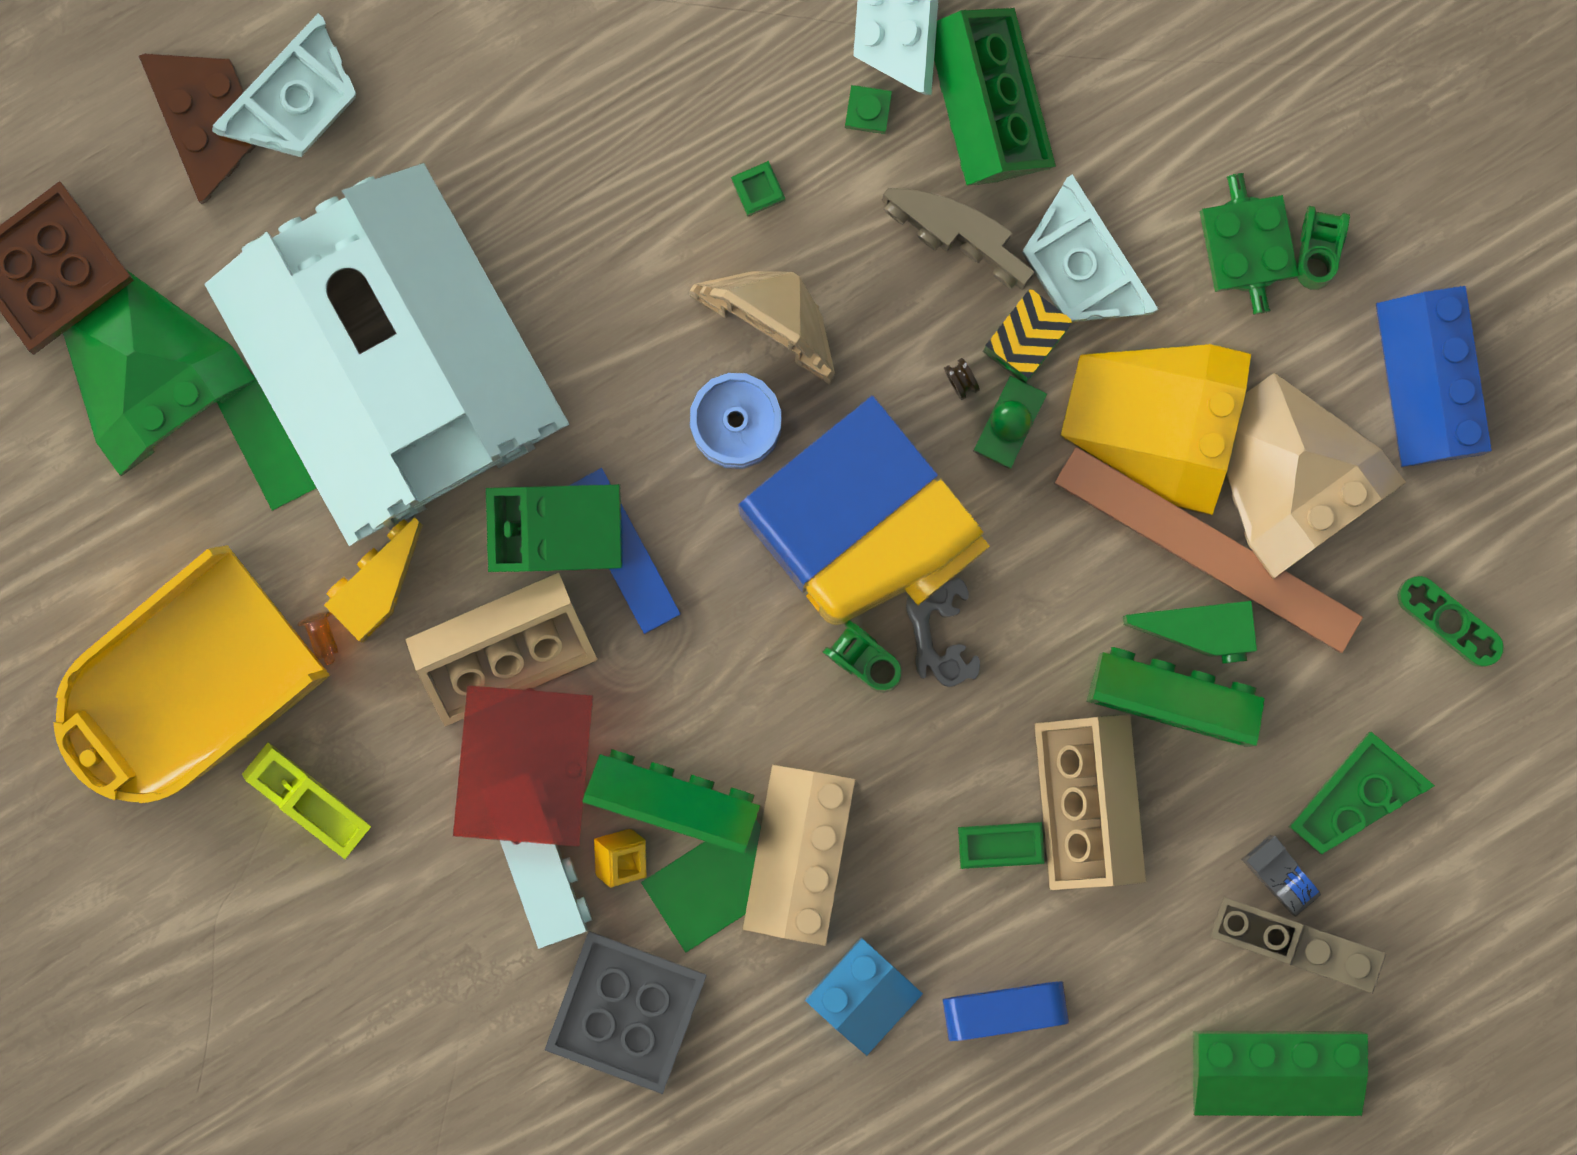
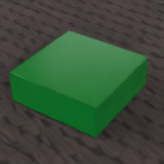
(758, 188)

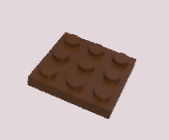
(54, 268)

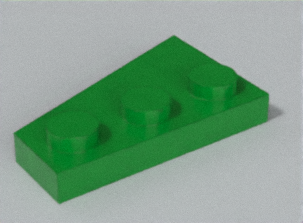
(1357, 794)

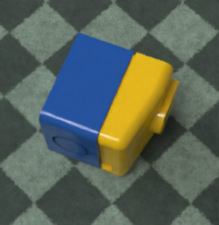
(862, 519)

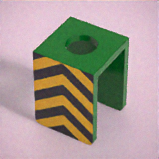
(1027, 336)

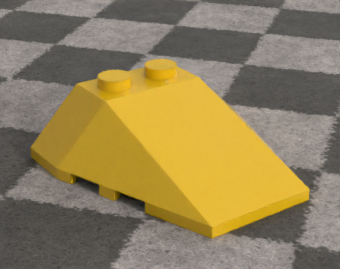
(1161, 417)

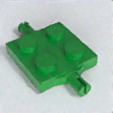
(1248, 243)

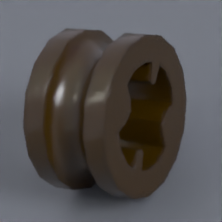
(961, 378)

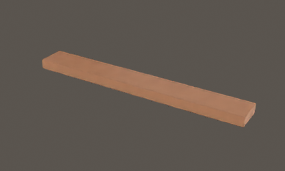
(1207, 550)

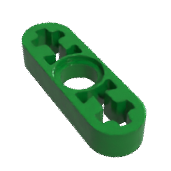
(1468, 649)

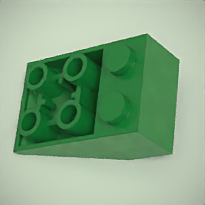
(554, 528)

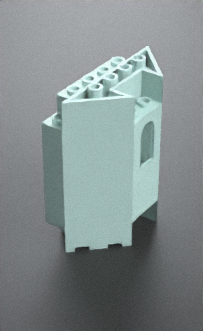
(417, 409)

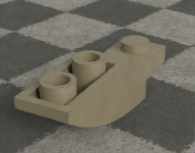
(946, 220)
(1298, 945)

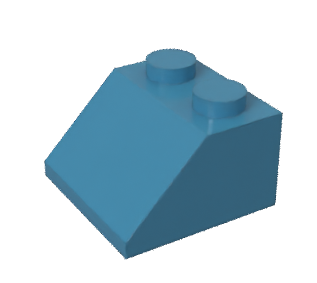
(863, 996)

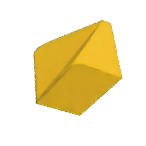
(620, 857)

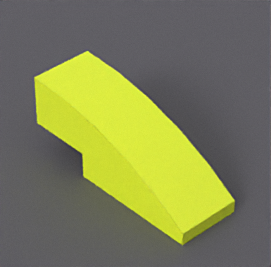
(305, 800)

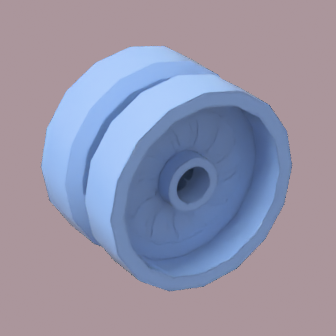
(731, 445)

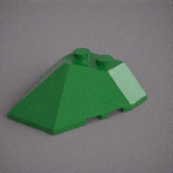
(148, 371)

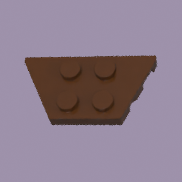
(192, 98)

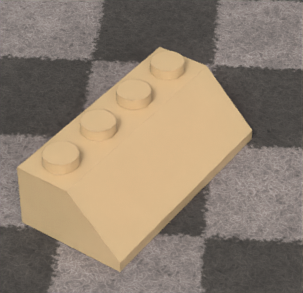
(502, 645)
(1090, 802)
(798, 854)

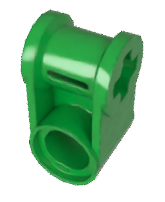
(1321, 239)
(862, 657)

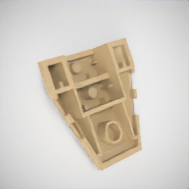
(777, 307)
(1300, 473)

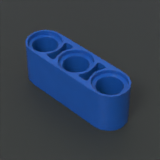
(1005, 1011)

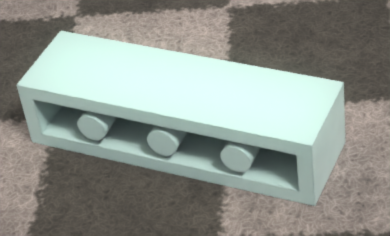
(547, 891)

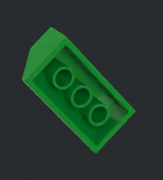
(990, 96)
(1177, 699)
(672, 803)
(1279, 1073)

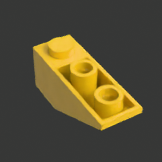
(374, 590)

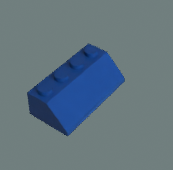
(1433, 377)

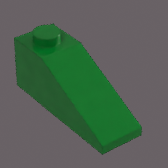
(1209, 630)

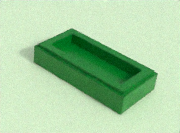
(1001, 845)

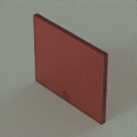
(523, 766)

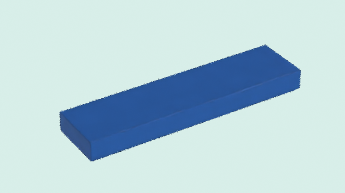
(638, 577)

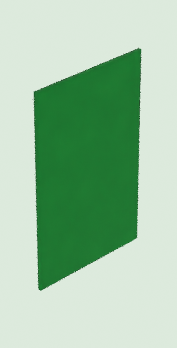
(266, 446)
(704, 890)

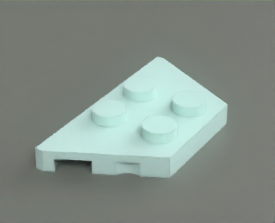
(898, 39)
(292, 96)
(1083, 263)

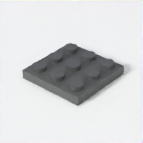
(625, 1012)

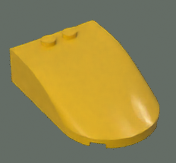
(181, 683)

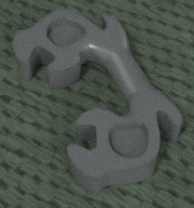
(948, 668)

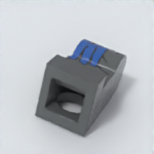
(1281, 875)

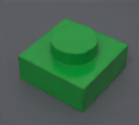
(868, 109)

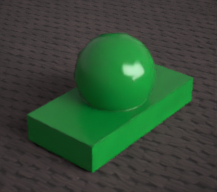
(1010, 422)

